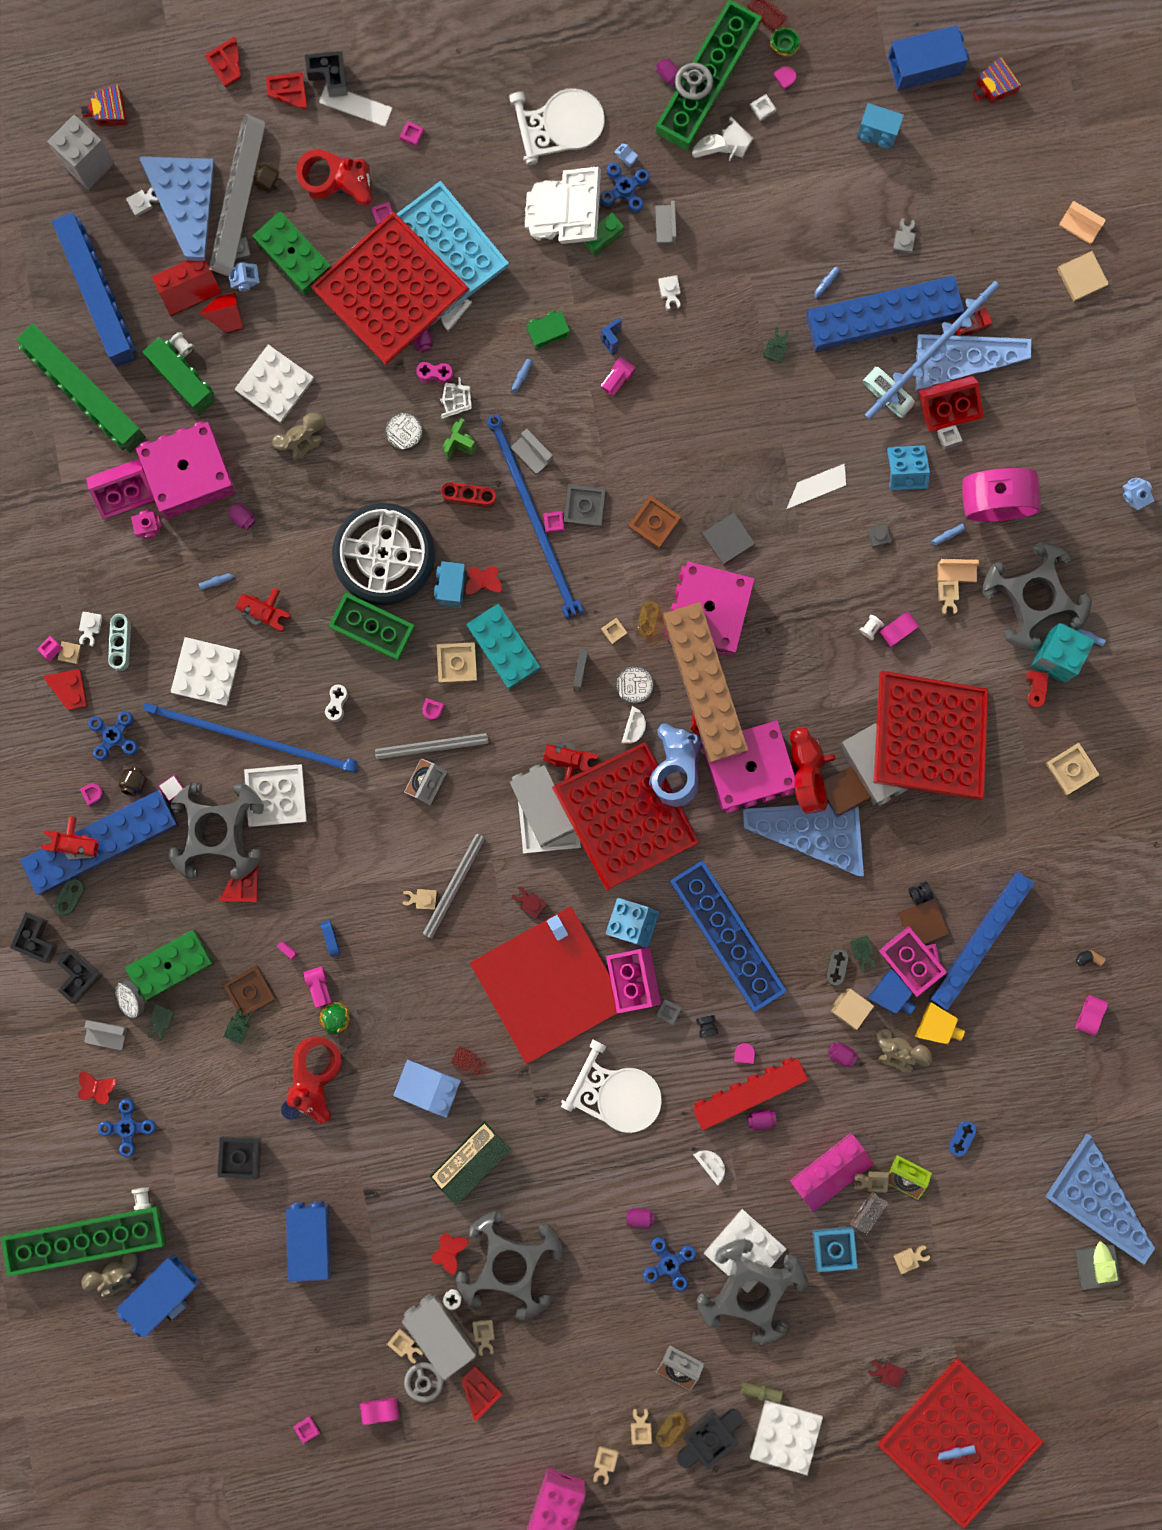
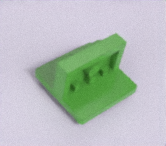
(459, 440)

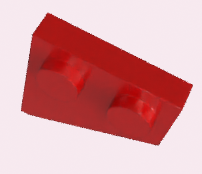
(225, 62)
(287, 89)
(68, 688)
(242, 890)
(479, 1392)

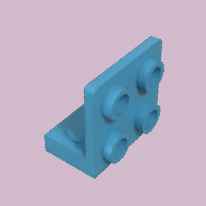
(908, 467)
(632, 922)

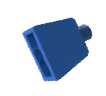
(892, 994)

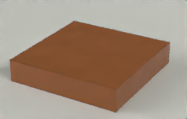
(654, 521)

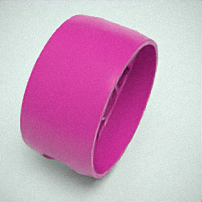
(1001, 494)

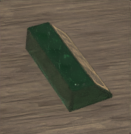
(470, 1163)

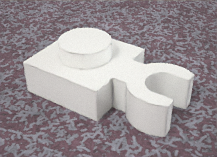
(141, 202)
(670, 289)
(90, 625)

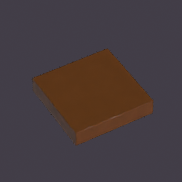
(845, 792)
(925, 921)
(249, 991)

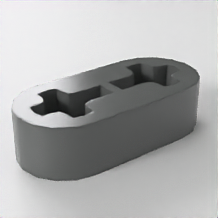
(841, 968)

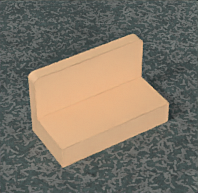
(1082, 222)
(957, 570)

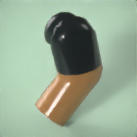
(1088, 956)

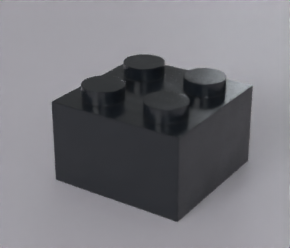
(239, 1157)

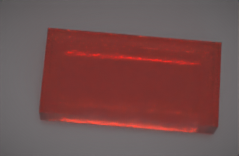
(771, 16)

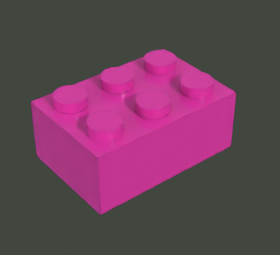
(912, 961)

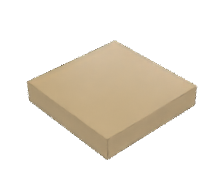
(1082, 276)
(456, 662)
(1072, 769)

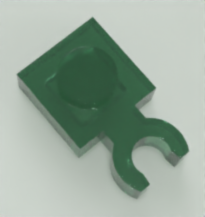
(775, 348)
(862, 949)
(161, 1019)
(237, 1027)

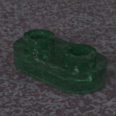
(69, 896)

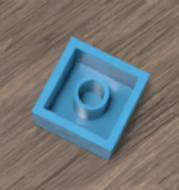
(879, 126)
(451, 584)
(834, 1249)

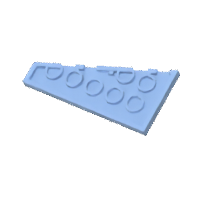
(969, 357)

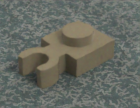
(874, 1181)
(484, 1333)

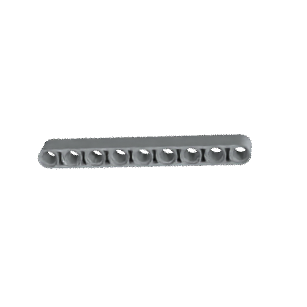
(237, 195)

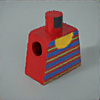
(996, 82)
(106, 107)

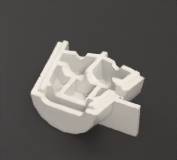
(737, 139)
(455, 399)

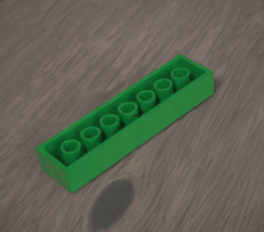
(720, 55)
(84, 391)
(83, 1240)

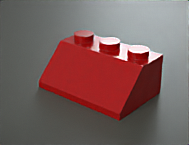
(186, 285)
(951, 403)

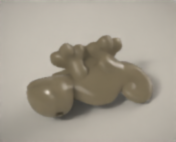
(299, 437)
(900, 1052)
(113, 1278)

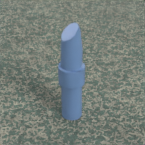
(826, 282)
(521, 376)
(947, 535)
(216, 581)
(1099, 641)
(956, 1453)

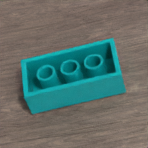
(503, 647)

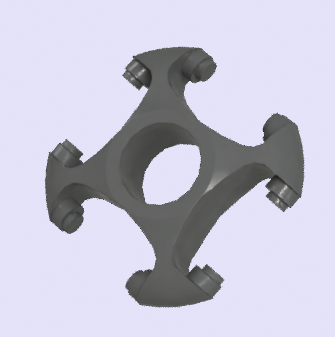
(1046, 576)
(233, 843)
(521, 1287)
(758, 1311)

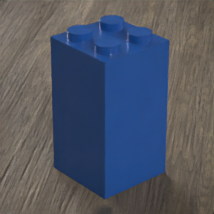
(928, 57)
(308, 1241)
(158, 1296)

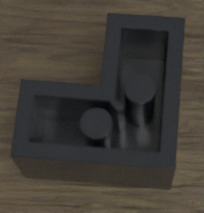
(328, 67)
(29, 940)
(82, 975)

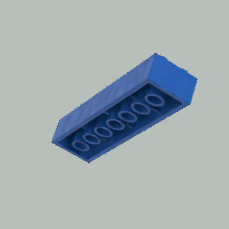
(95, 289)
(884, 313)
(116, 836)
(727, 936)

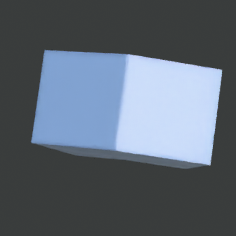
(626, 155)
(557, 927)

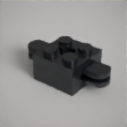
(709, 1438)

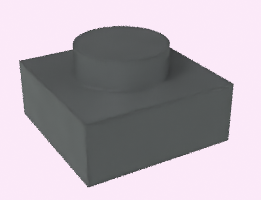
(879, 535)
(668, 1011)

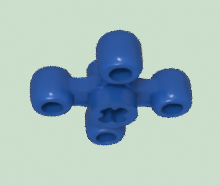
(627, 194)
(120, 740)
(118, 1128)
(661, 1268)

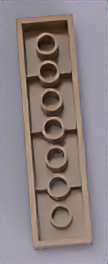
(705, 682)

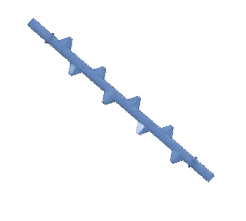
(925, 355)

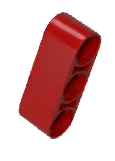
(461, 489)

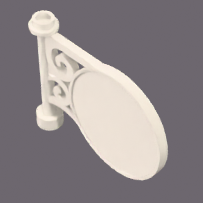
(570, 120)
(626, 1098)

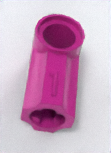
(621, 372)
(316, 981)

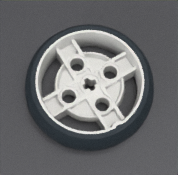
(350, 548)

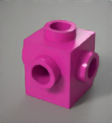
(140, 525)

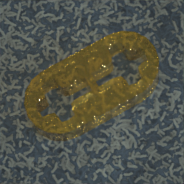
(643, 617)
(667, 1426)

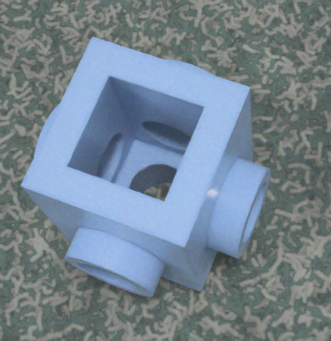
(244, 276)
(1138, 493)

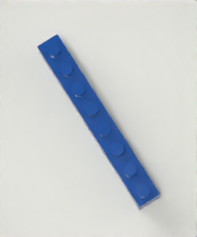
(981, 941)

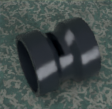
(920, 893)
(707, 1026)

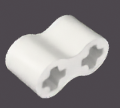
(336, 703)

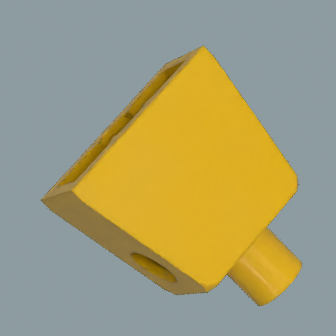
(938, 1026)

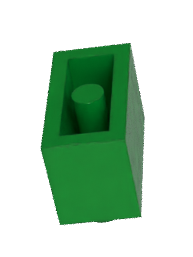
(607, 232)
(548, 329)

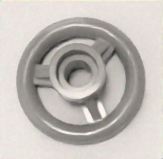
(694, 74)
(419, 1388)

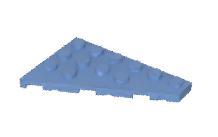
(185, 198)
(815, 834)
(1094, 1197)

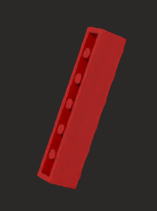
(749, 1094)

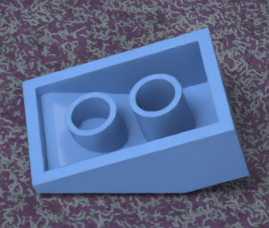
(427, 1088)

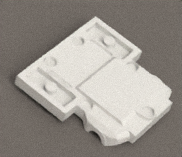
(565, 207)

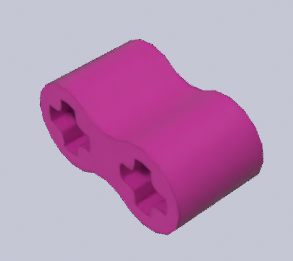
(434, 373)
(899, 629)
(1091, 1015)
(379, 1410)

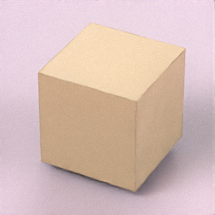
(851, 1008)

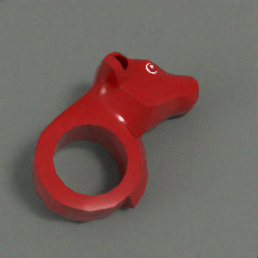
(345, 174)
(809, 782)
(308, 1088)

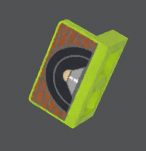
(908, 1177)

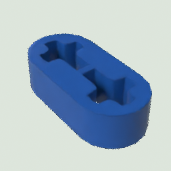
(330, 938)
(966, 1140)

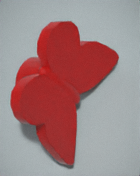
(483, 580)
(95, 1088)
(448, 1252)

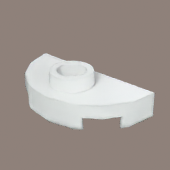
(709, 145)
(454, 315)
(635, 727)
(712, 1164)

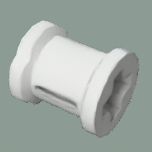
(181, 344)
(871, 627)
(141, 1198)
(457, 1296)

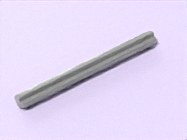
(431, 746)
(454, 886)

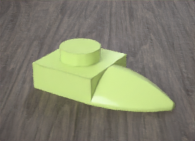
(1104, 1264)

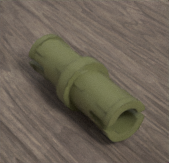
(761, 1392)

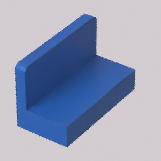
(608, 335)

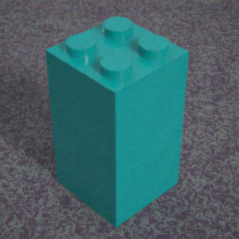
(1062, 653)

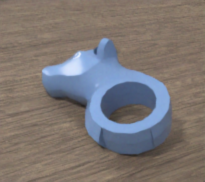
(682, 755)

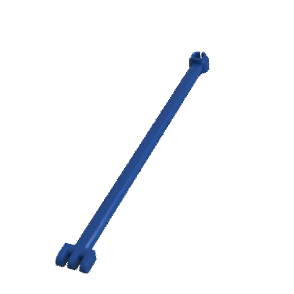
(570, 604)
(350, 765)

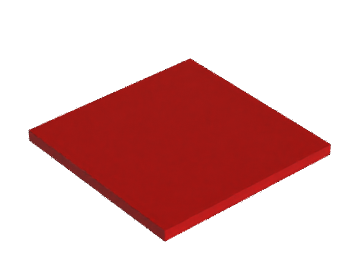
(389, 288)
(931, 735)
(622, 817)
(547, 986)
(959, 1414)

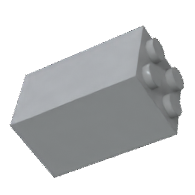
(81, 152)
(860, 755)
(541, 805)
(439, 1335)

